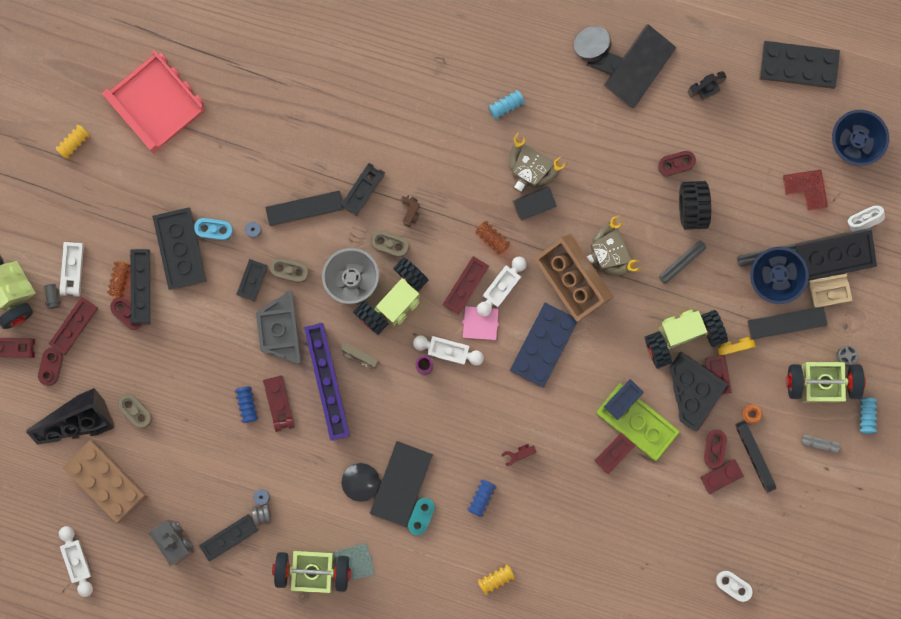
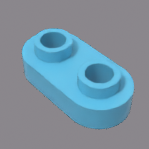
(214, 229)

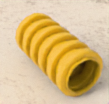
(72, 142)
(496, 579)

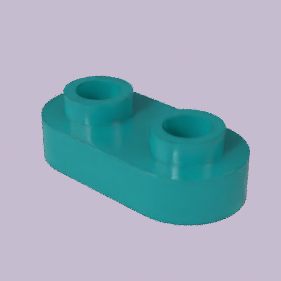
(421, 516)

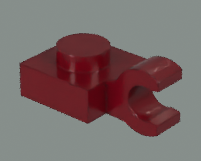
(524, 451)

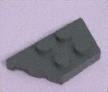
(279, 329)

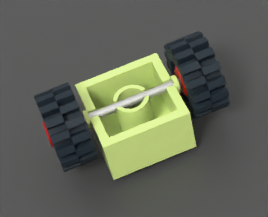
(397, 301)
(684, 329)

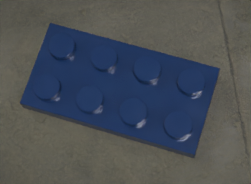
(544, 345)

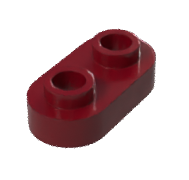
(676, 163)
(124, 315)
(52, 367)
(716, 449)

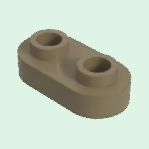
(390, 243)
(289, 271)
(135, 411)

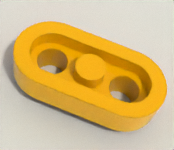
(729, 348)

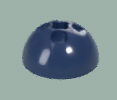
(868, 132)
(784, 286)

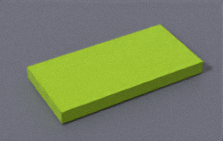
(642, 427)

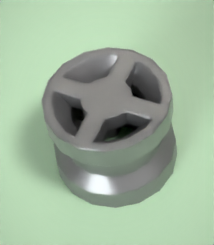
(850, 354)
(261, 515)

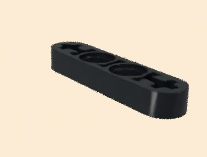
(755, 456)

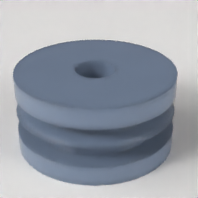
(253, 225)
(258, 493)

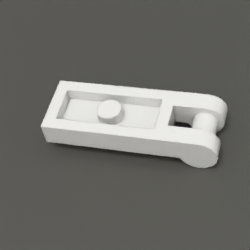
(71, 268)

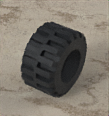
(695, 205)

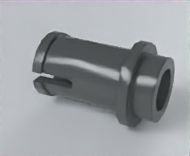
(51, 296)

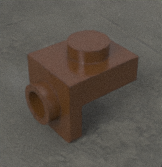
(411, 215)

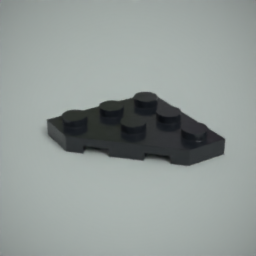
(695, 390)

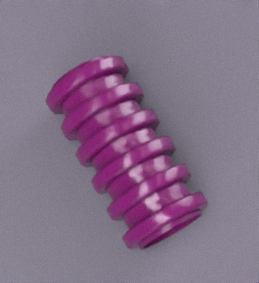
(424, 372)

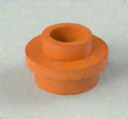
(758, 414)

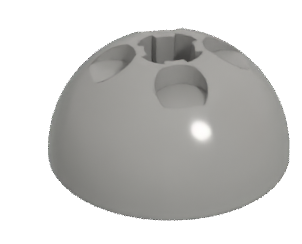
(344, 268)

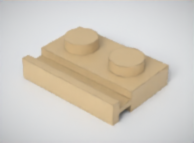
(830, 291)

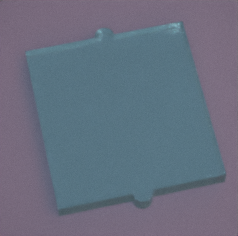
(358, 560)

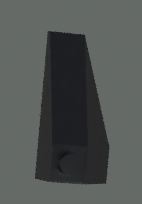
(79, 416)

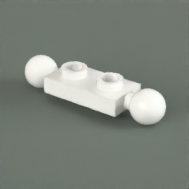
(501, 286)
(448, 350)
(75, 561)

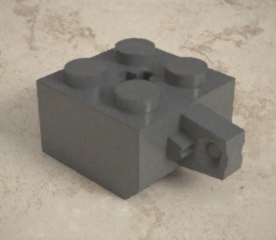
(172, 542)

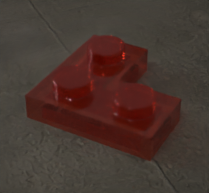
(810, 183)

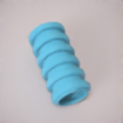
(507, 104)
(868, 415)

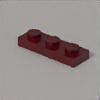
(465, 285)
(73, 325)

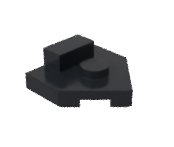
(708, 86)

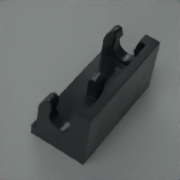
(534, 203)

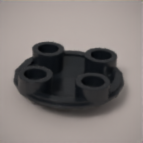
(360, 482)

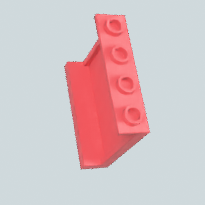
(155, 102)

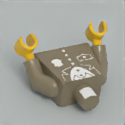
(531, 166)
(610, 250)

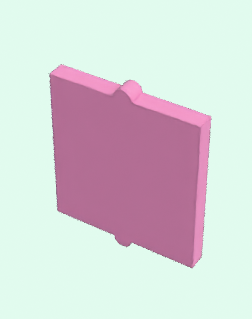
(480, 327)

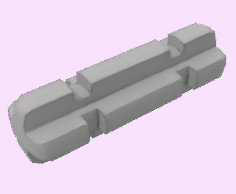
(821, 443)

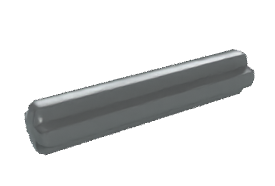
(682, 262)

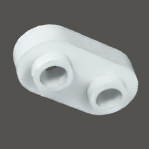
(866, 218)
(733, 586)

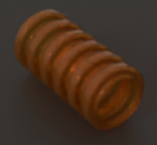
(492, 237)
(118, 279)

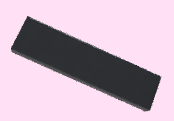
(304, 208)
(140, 286)
(787, 323)

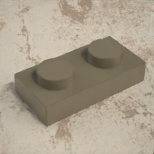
(366, 360)

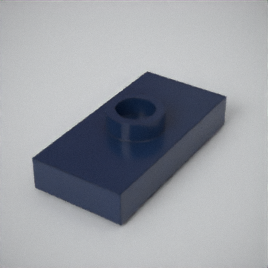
(623, 399)

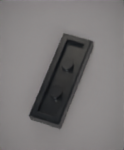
(229, 537)

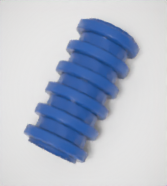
(246, 404)
(481, 498)

